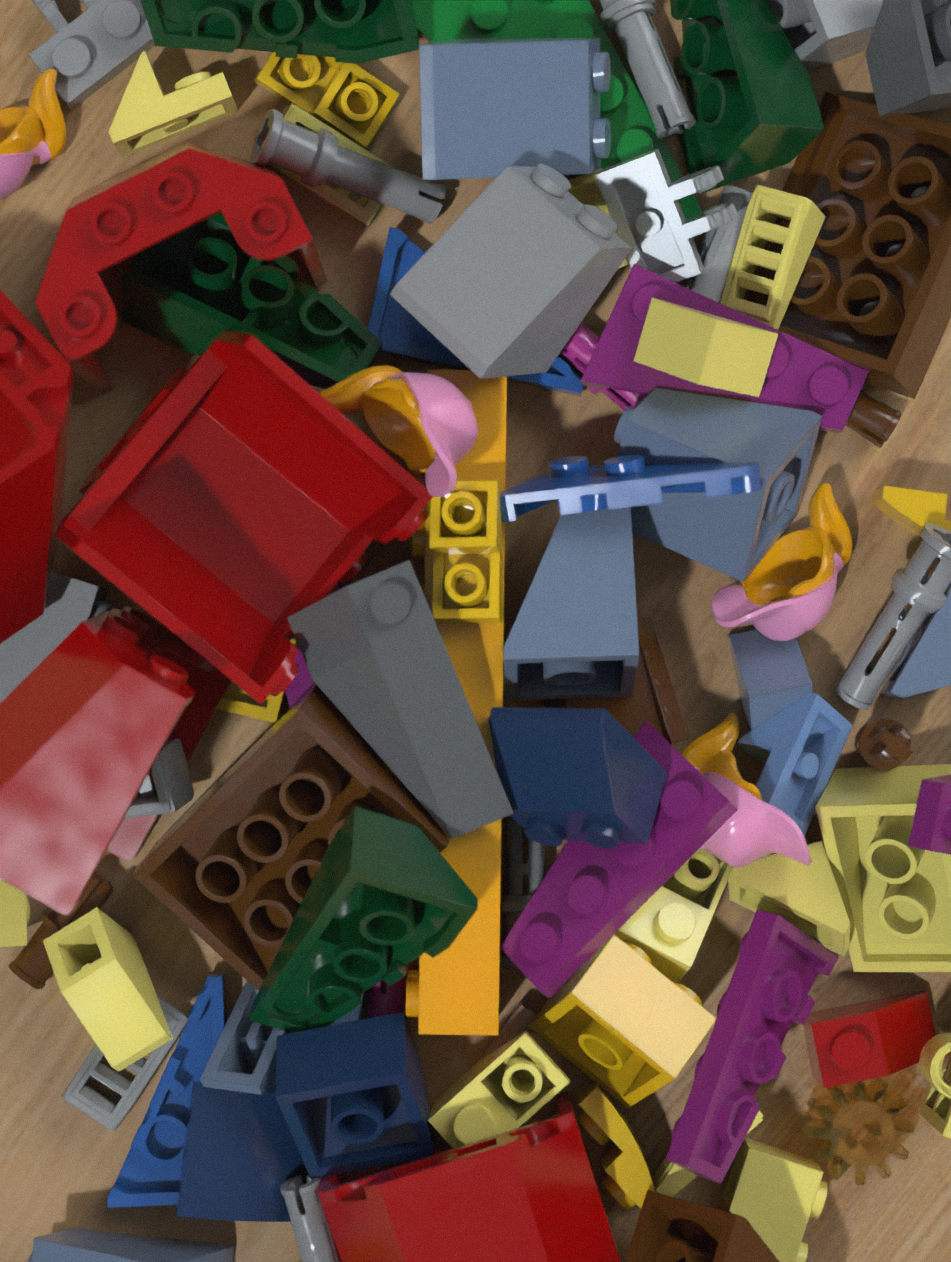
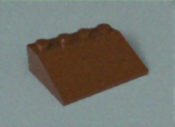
(883, 254)
(260, 832)

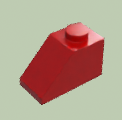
(868, 1038)

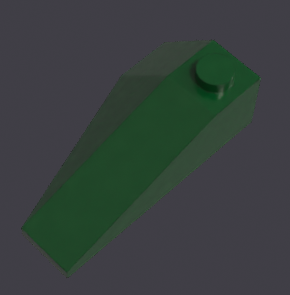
(328, 28)
(742, 88)
(207, 284)
(366, 915)

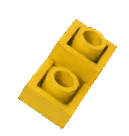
(330, 91)
(467, 554)
(625, 1161)

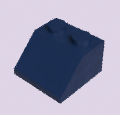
(575, 776)
(354, 1095)

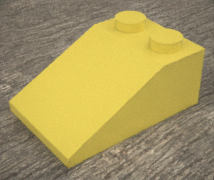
(890, 890)

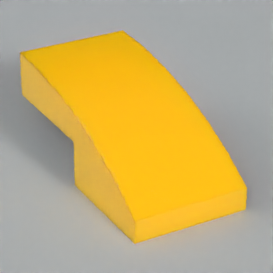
(912, 507)

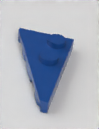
(409, 339)
(623, 484)
(156, 1154)

